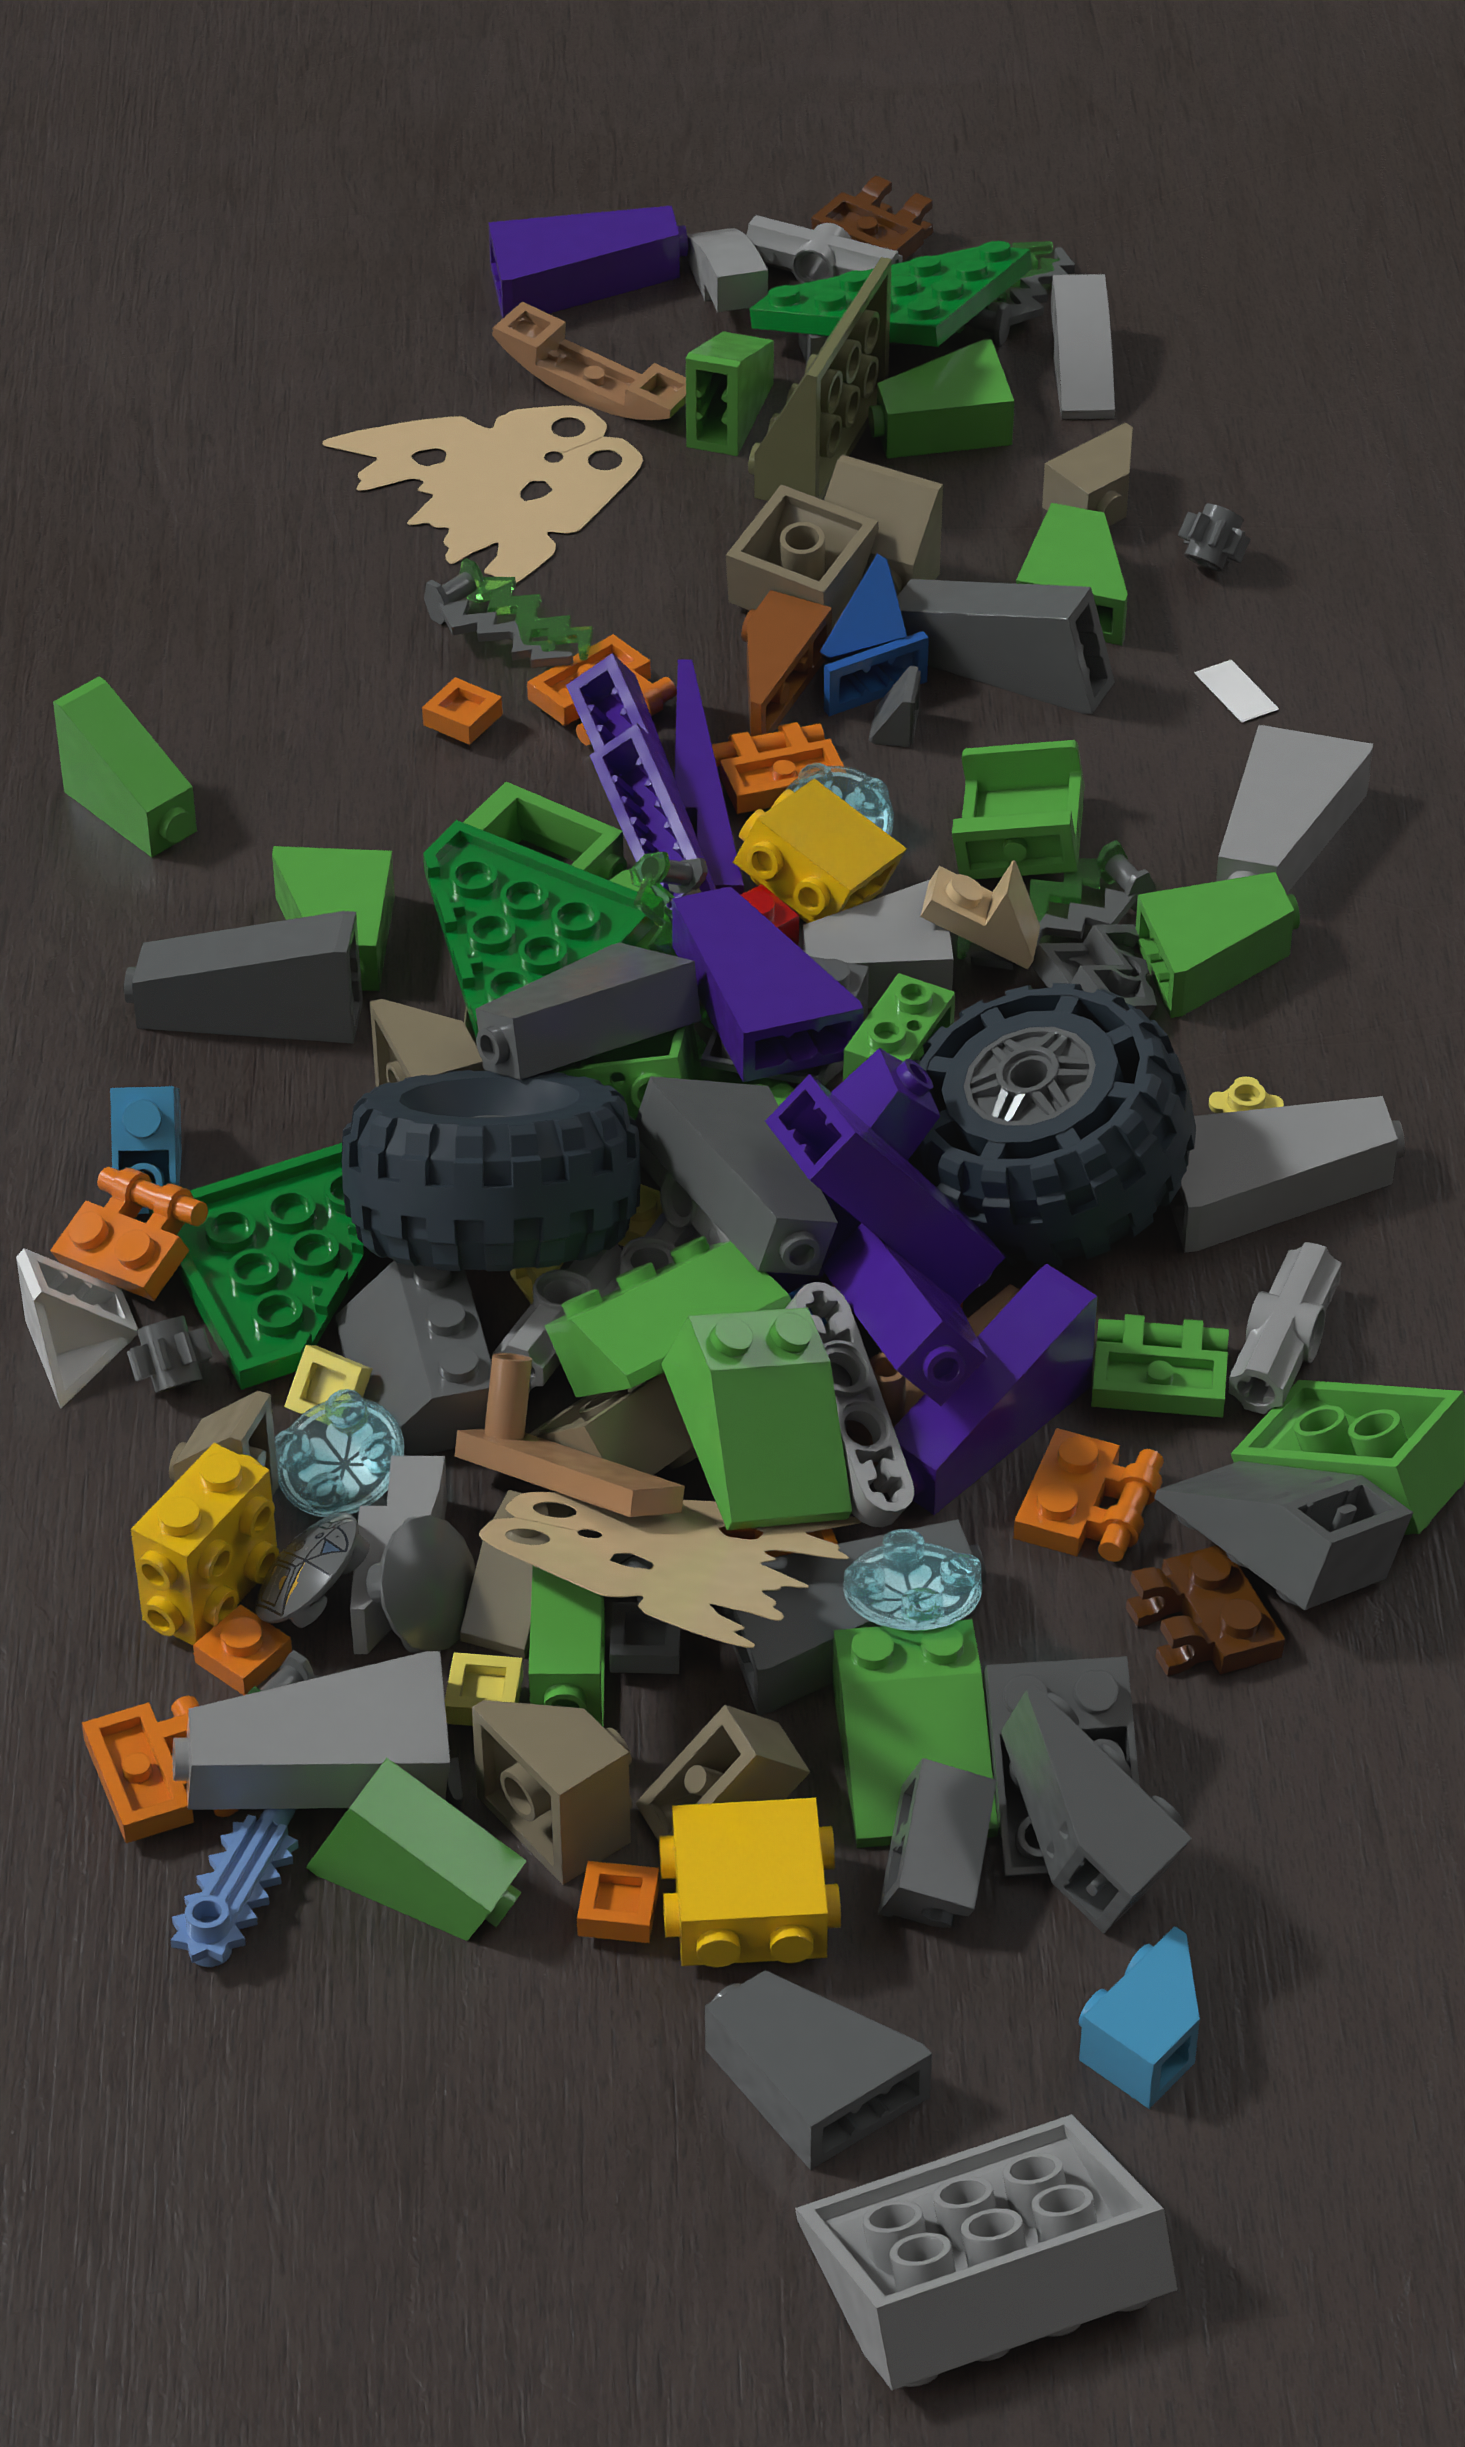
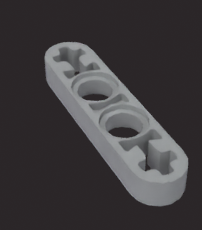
(862, 1404)

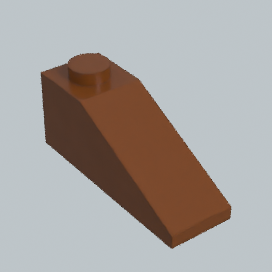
(782, 655)

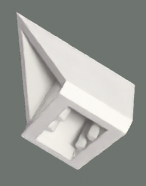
(72, 1321)

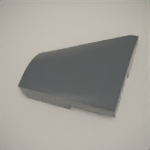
(1100, 962)

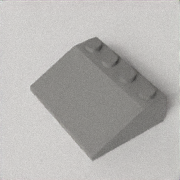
(989, 2250)

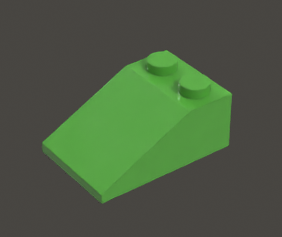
(761, 1416)
(1391, 1435)
(903, 1702)

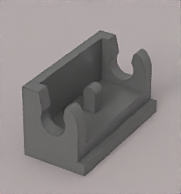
(937, 1844)

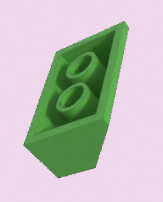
(627, 1333)

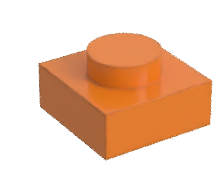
(462, 710)
(242, 1650)
(618, 1902)

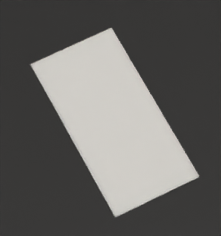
(1236, 691)

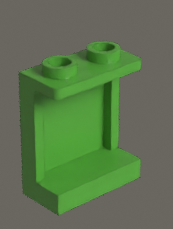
(1020, 808)

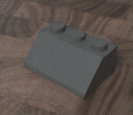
(424, 1353)

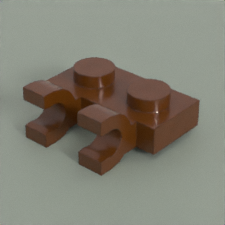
(874, 222)
(1219, 1611)

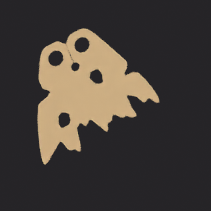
(485, 472)
(689, 1557)

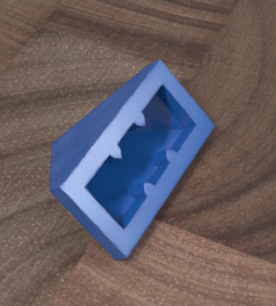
(870, 616)
(872, 672)

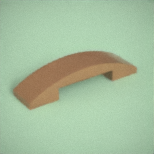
(540, 346)

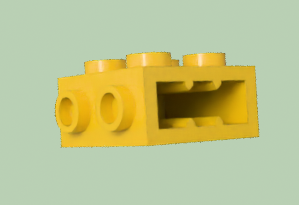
(817, 852)
(205, 1544)
(749, 1882)

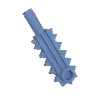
(235, 1887)

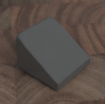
(898, 712)

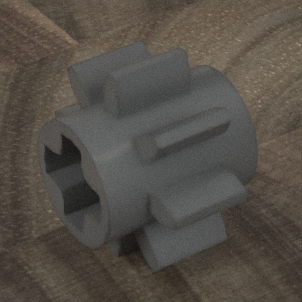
(1214, 537)
(169, 1354)

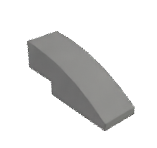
(727, 268)
(1082, 346)
(414, 1489)

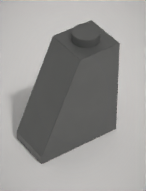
(813, 2064)

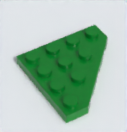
(928, 294)
(520, 912)
(272, 1262)

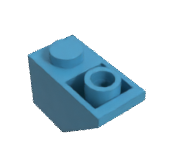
(147, 1132)
(1146, 2024)

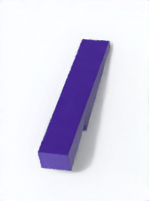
(634, 764)
(700, 783)

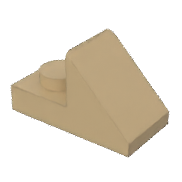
(994, 920)

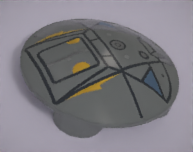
(309, 1568)

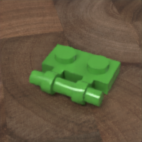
(1160, 1366)

